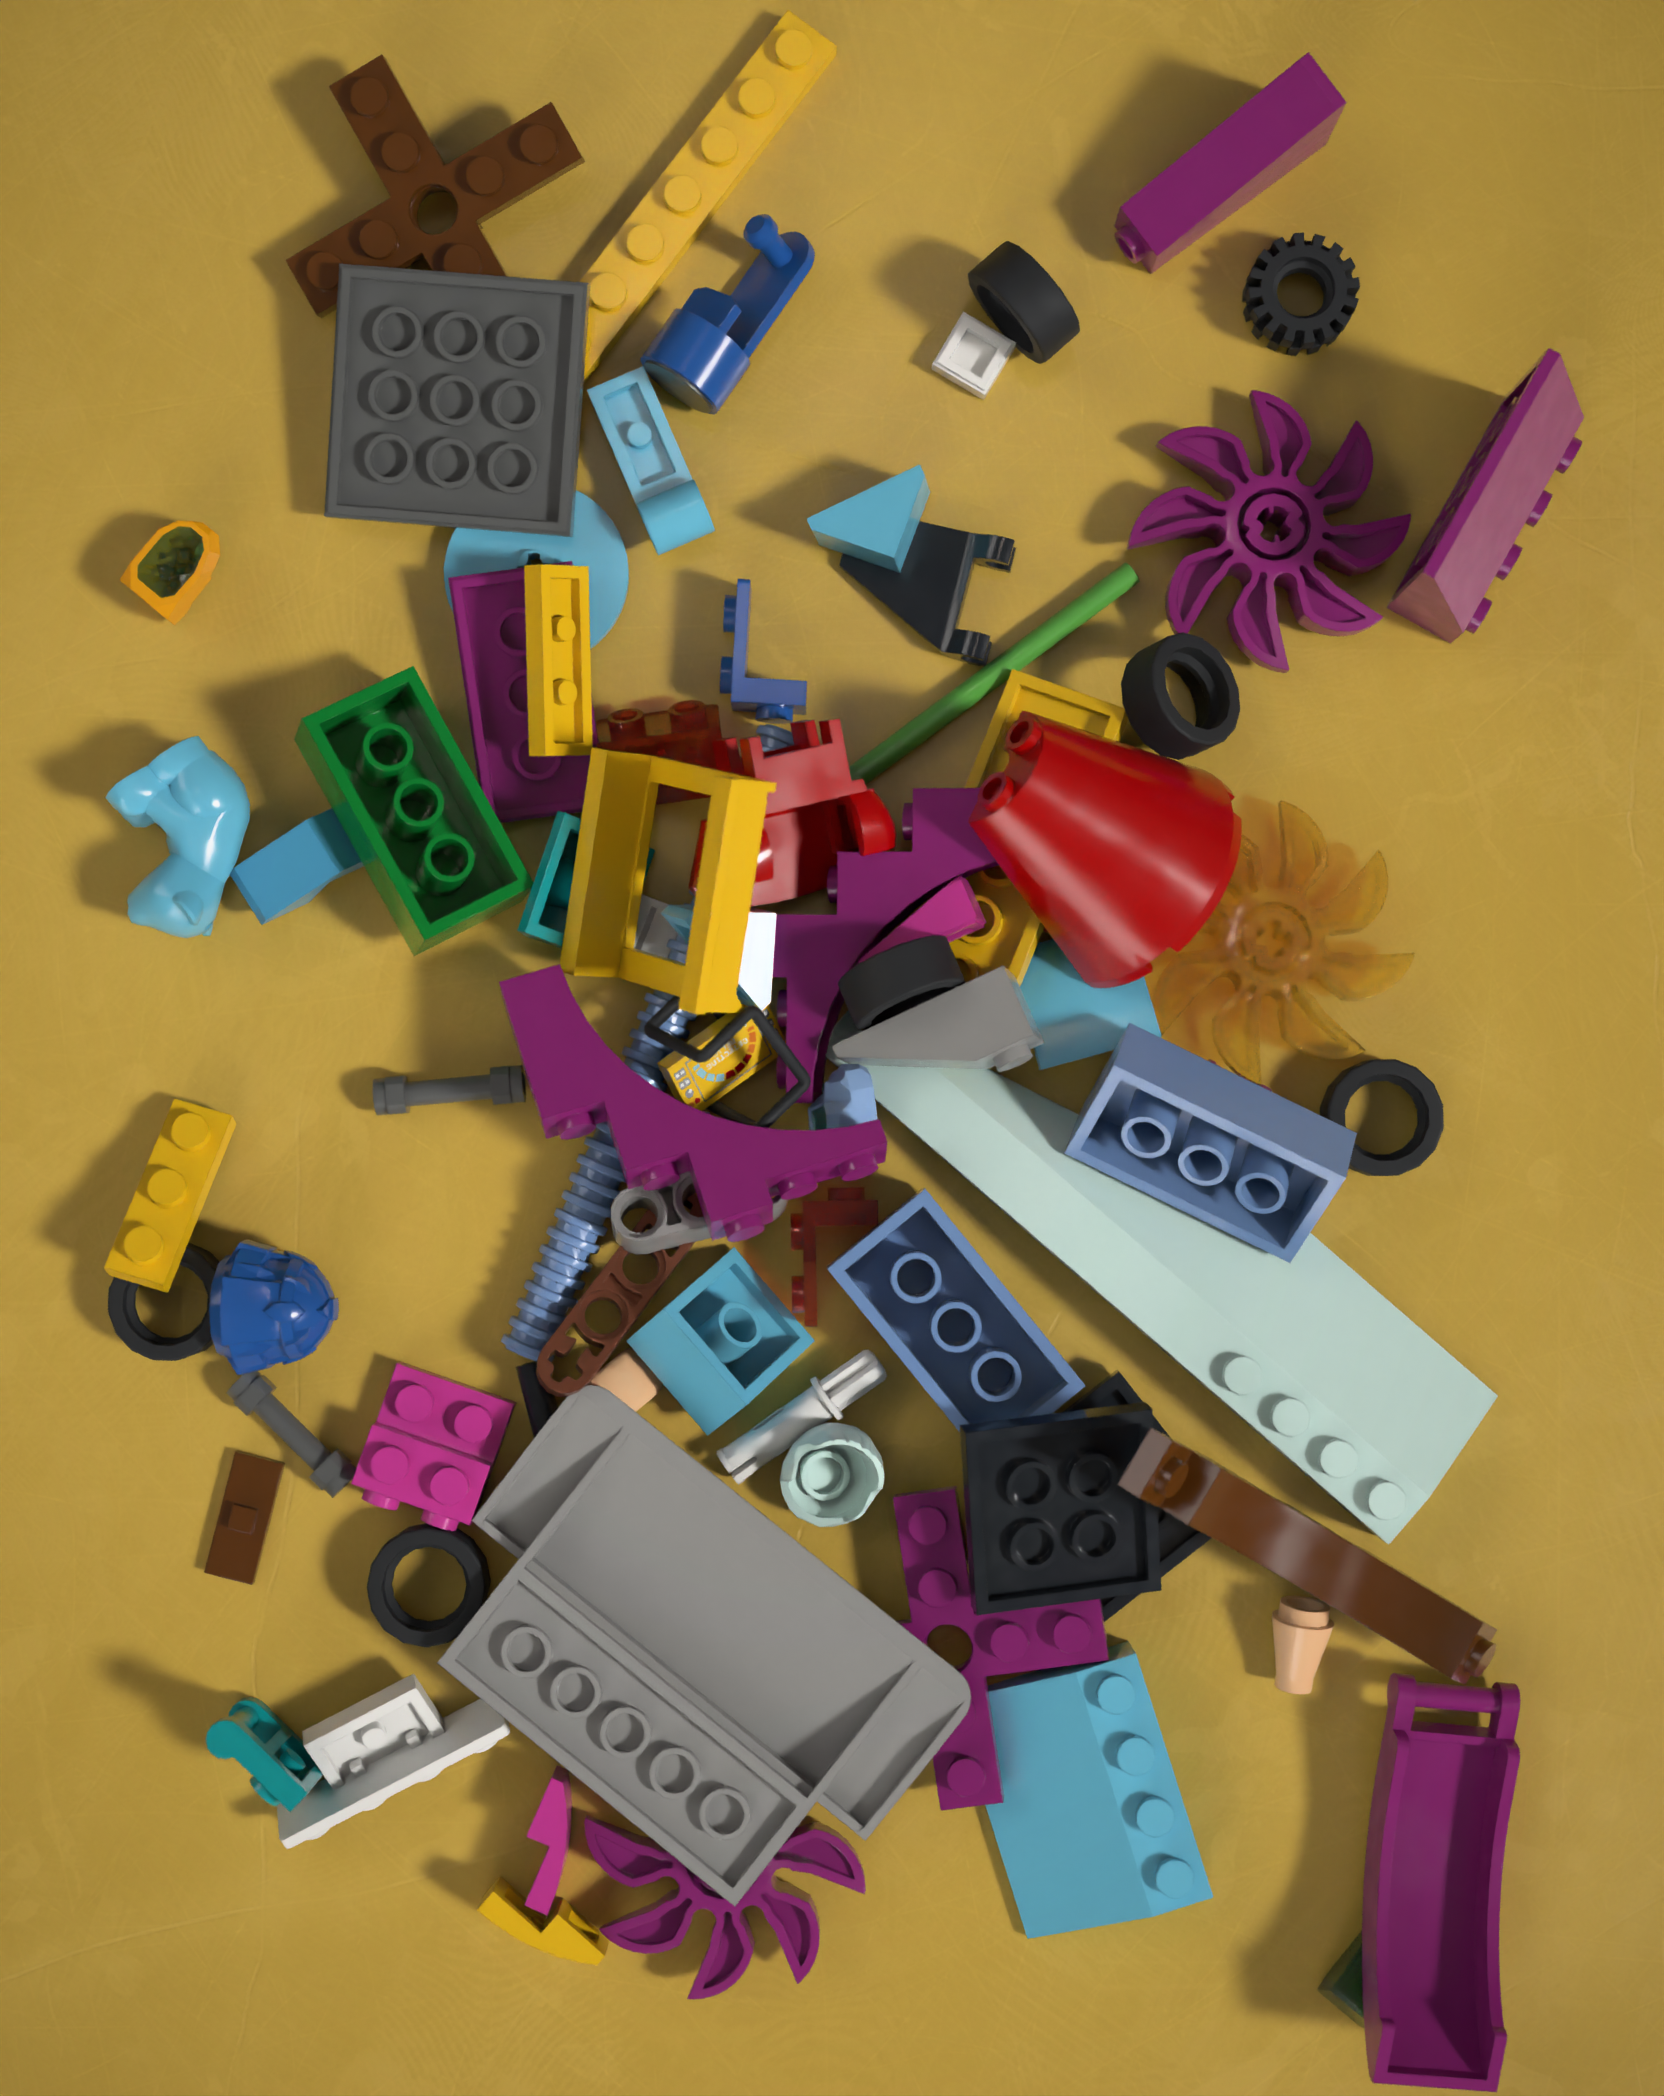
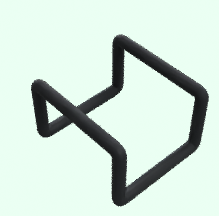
(752, 1012)

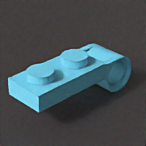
(650, 461)

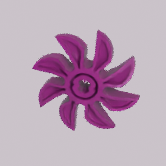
(1239, 520)
(663, 1924)

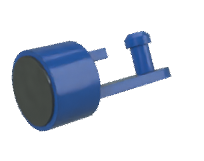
(710, 339)

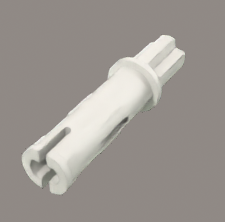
(805, 1411)

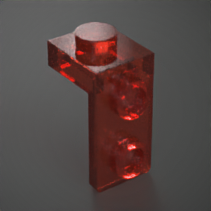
(843, 1208)

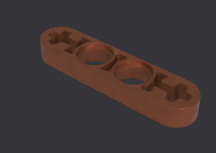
(625, 1295)

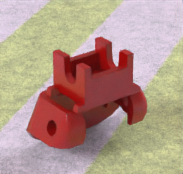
(810, 813)

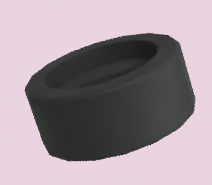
(1024, 302)
(1150, 705)
(899, 980)
(1426, 1100)
(143, 1341)
(381, 1592)

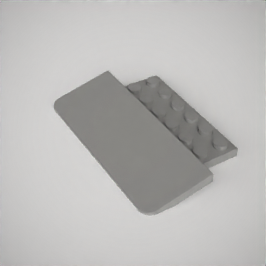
(692, 1650)

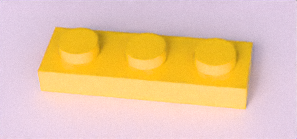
(558, 660)
(170, 1195)

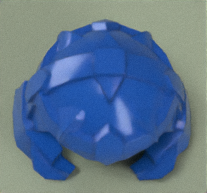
(268, 1307)

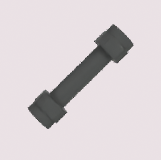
(396, 1094)
(254, 1394)

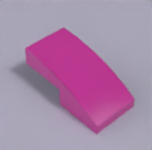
(552, 1828)

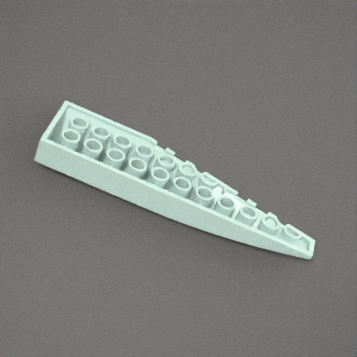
(1283, 1344)

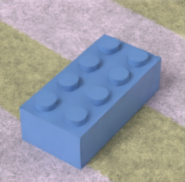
(1211, 1143)
(952, 1318)

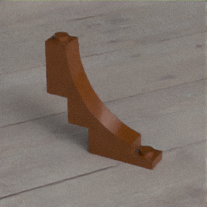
(1309, 1556)

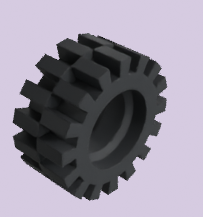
(1311, 259)

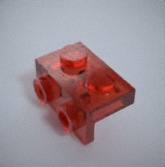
(676, 733)

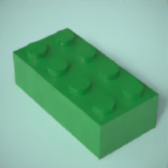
(413, 810)

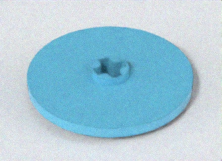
(593, 544)

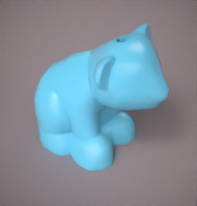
(204, 819)

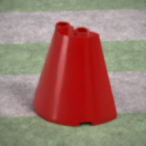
(1108, 844)

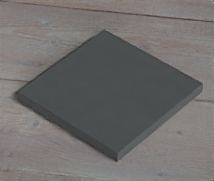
(456, 400)

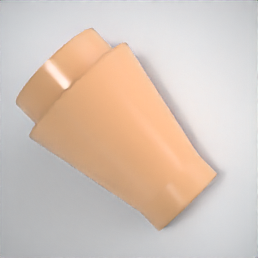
(1300, 1640)

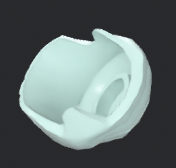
(831, 1474)

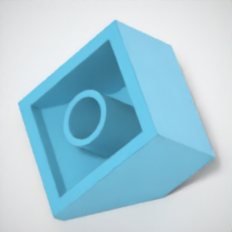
(720, 1341)

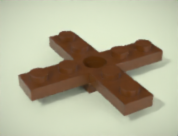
(411, 169)

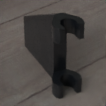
(935, 585)

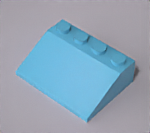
(1089, 1799)

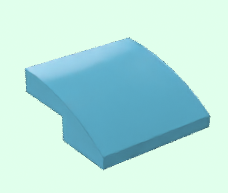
(1076, 1017)

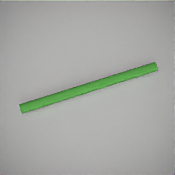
(994, 674)

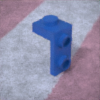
(770, 698)

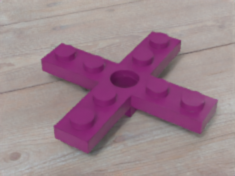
(1001, 1642)

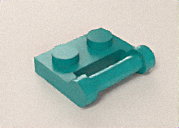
(267, 1750)

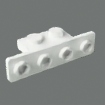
(381, 1750)

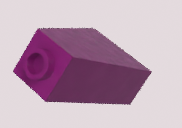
(1230, 165)

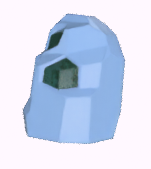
(844, 1100)

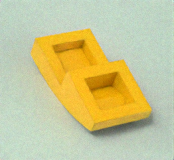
(560, 1934)

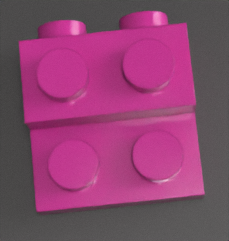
(433, 1446)

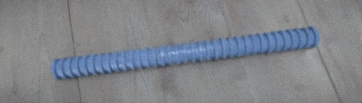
(599, 1174)

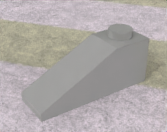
(965, 1028)

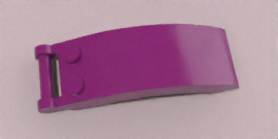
(1437, 1888)

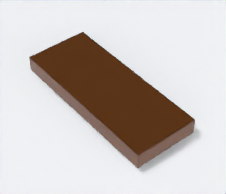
(244, 1517)

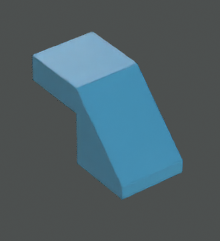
(296, 866)

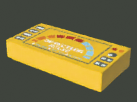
(736, 1061)

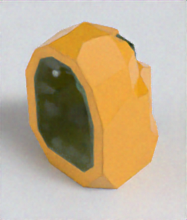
(174, 567)

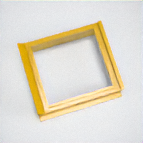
(612, 874)

